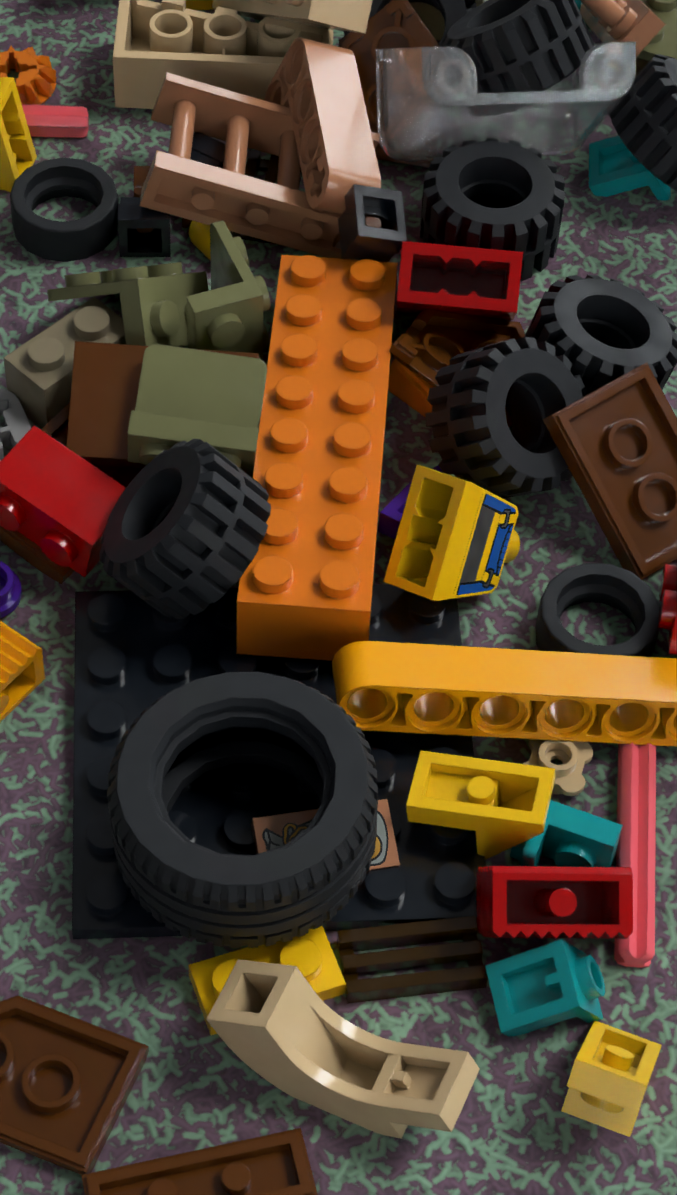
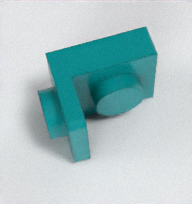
(617, 171)
(571, 840)
(545, 988)

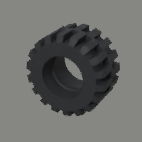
(521, 43)
(649, 118)
(494, 199)
(605, 330)
(472, 421)
(185, 529)

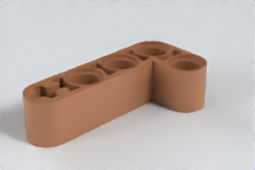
(328, 121)

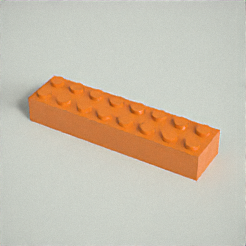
(320, 458)

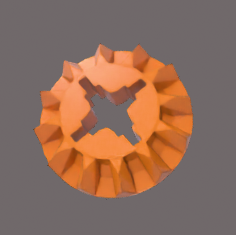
(35, 74)

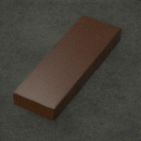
(246, 1167)

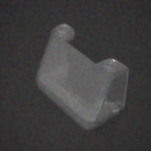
(433, 102)

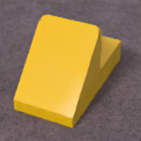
(492, 797)
(610, 1078)

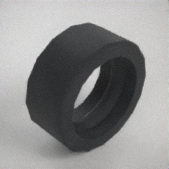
(65, 239)
(598, 585)

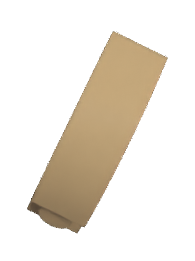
(320, 1058)

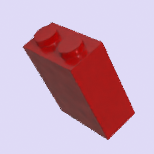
(459, 280)

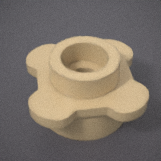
(573, 756)

